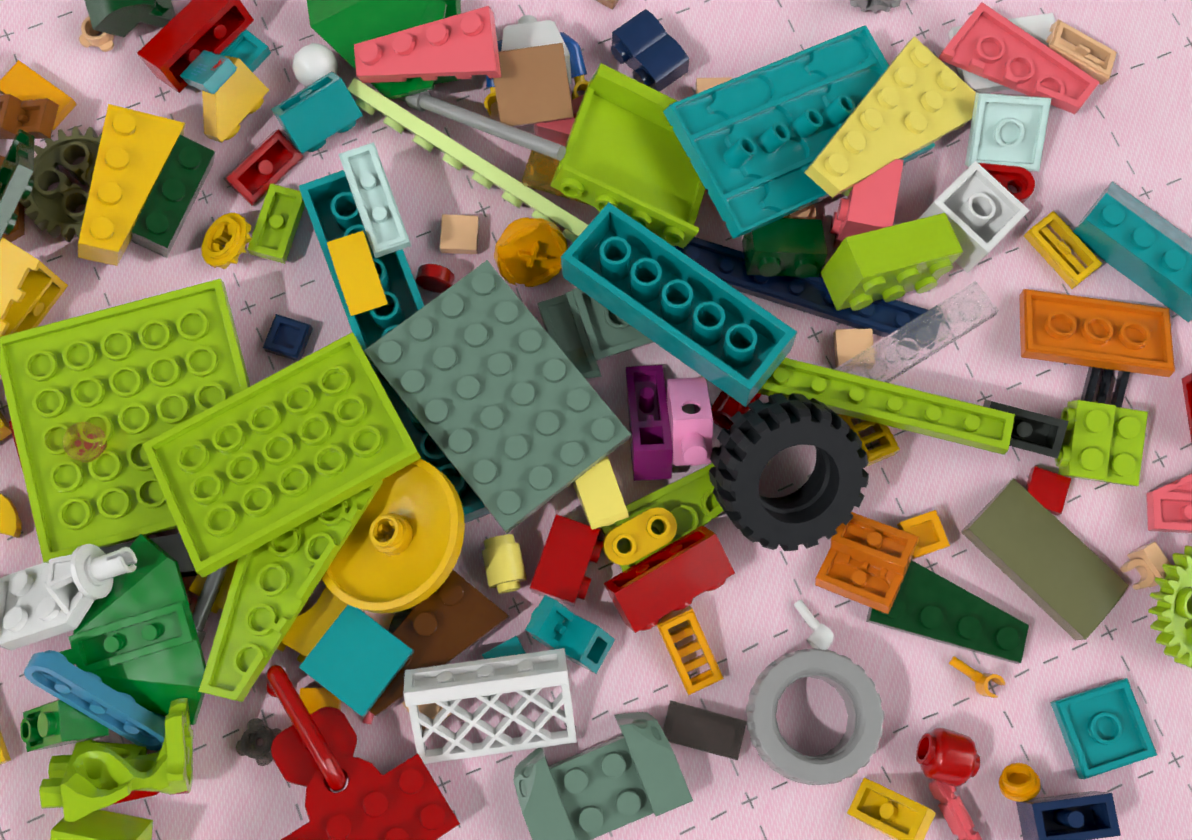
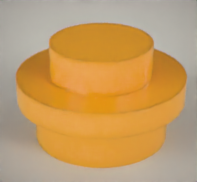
(1019, 782)

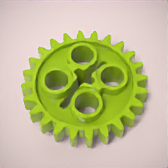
(1175, 608)

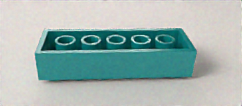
(677, 304)

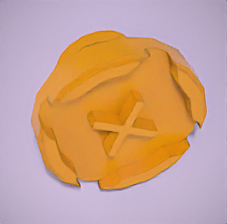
(530, 251)

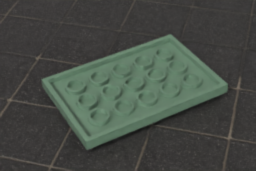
(497, 395)

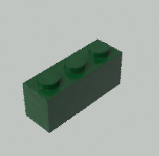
(173, 196)

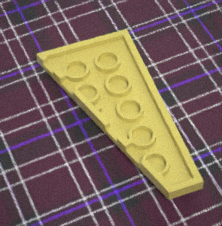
(901, 114)

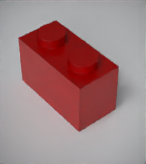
(566, 561)

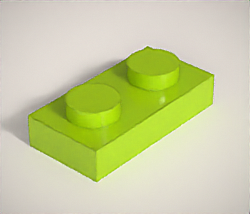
(277, 224)

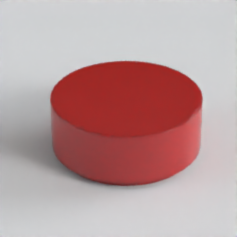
(434, 278)

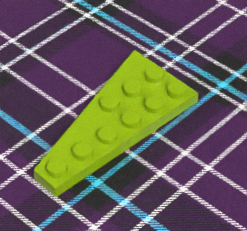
(271, 591)

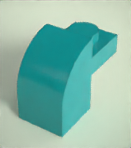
(560, 628)

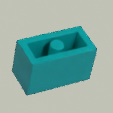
(318, 113)

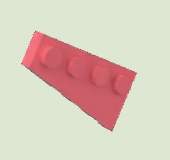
(445, 47)
(1013, 58)

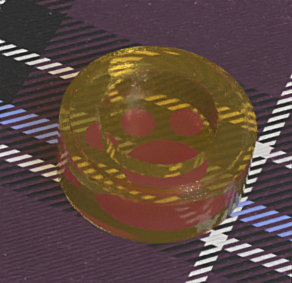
(84, 442)

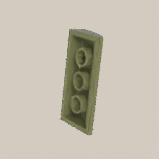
(1046, 560)

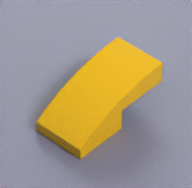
(357, 273)

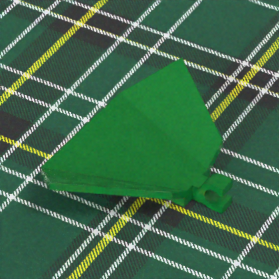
(356, 21)
(144, 635)

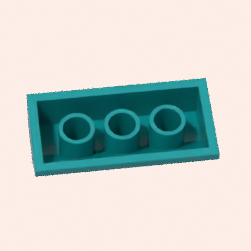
(1141, 247)

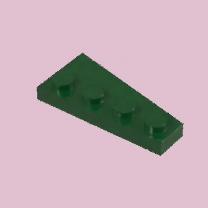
(951, 615)

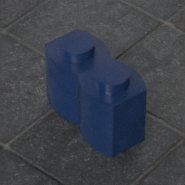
(649, 51)

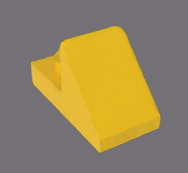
(890, 812)

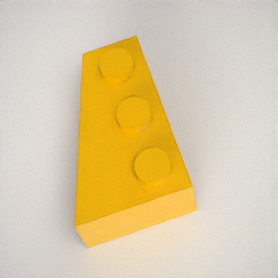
(26, 289)

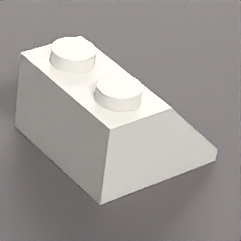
(978, 212)

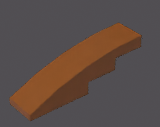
(31, 116)

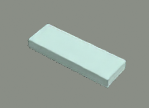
(374, 200)

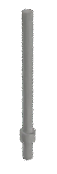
(424, 101)

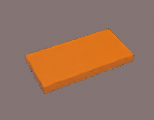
(1096, 333)

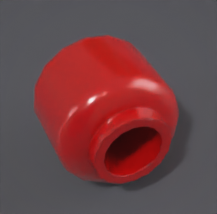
(947, 756)

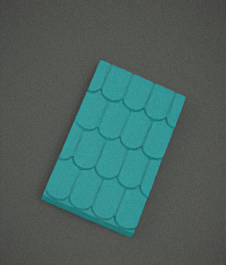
(769, 126)

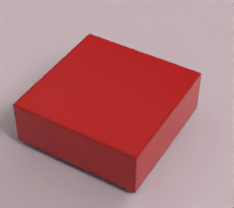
(1048, 489)

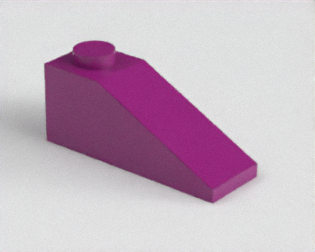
(649, 423)

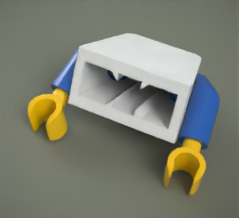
(533, 33)

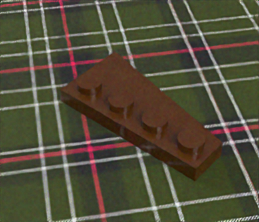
(441, 630)

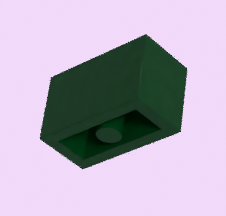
(786, 249)

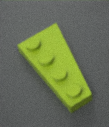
(689, 501)

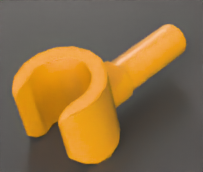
(981, 680)

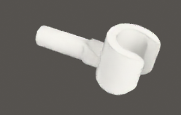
(822, 635)

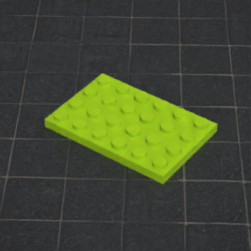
(278, 454)

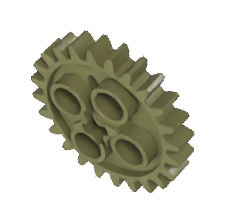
(56, 208)

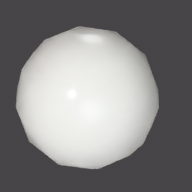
(313, 63)

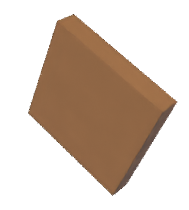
(533, 86)

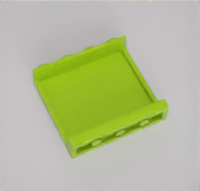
(631, 158)

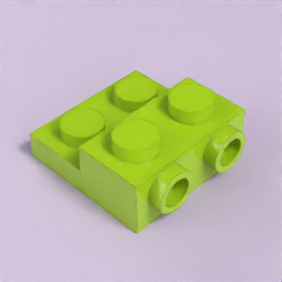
(1102, 443)

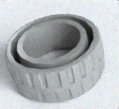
(862, 707)

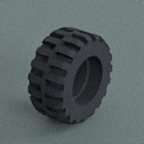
(816, 506)

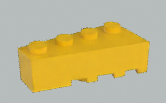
(125, 171)

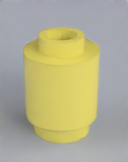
(503, 563)

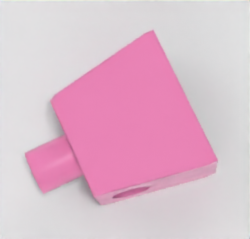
(690, 432)

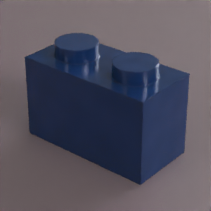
(1069, 817)

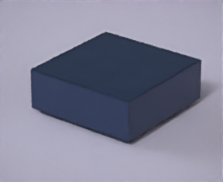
(287, 337)

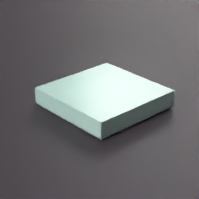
(1008, 130)

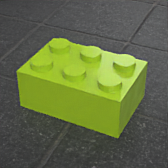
(891, 262)

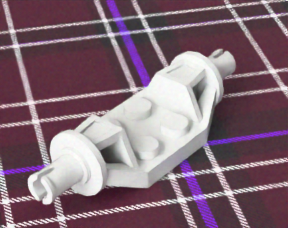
(57, 594)

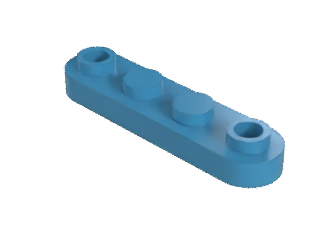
(95, 699)

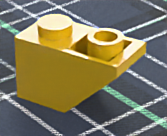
(232, 103)

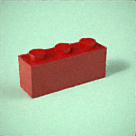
(197, 27)
(669, 579)

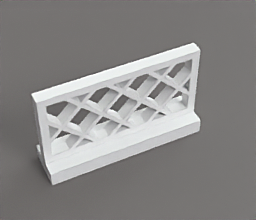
(487, 681)

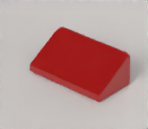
(263, 166)

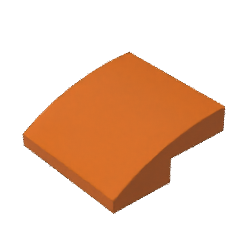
(867, 562)

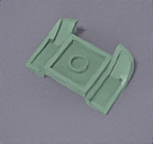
(587, 330)
(602, 785)

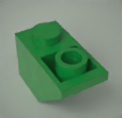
(57, 726)

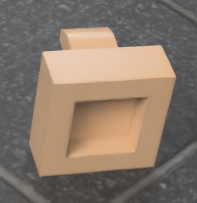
(1148, 562)

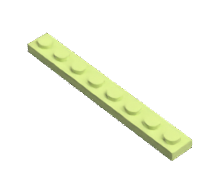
(459, 156)

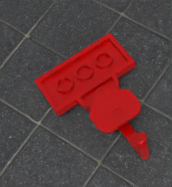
(373, 806)

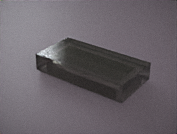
(704, 730)

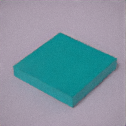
(356, 659)
(1103, 728)

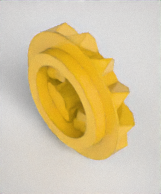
(229, 230)

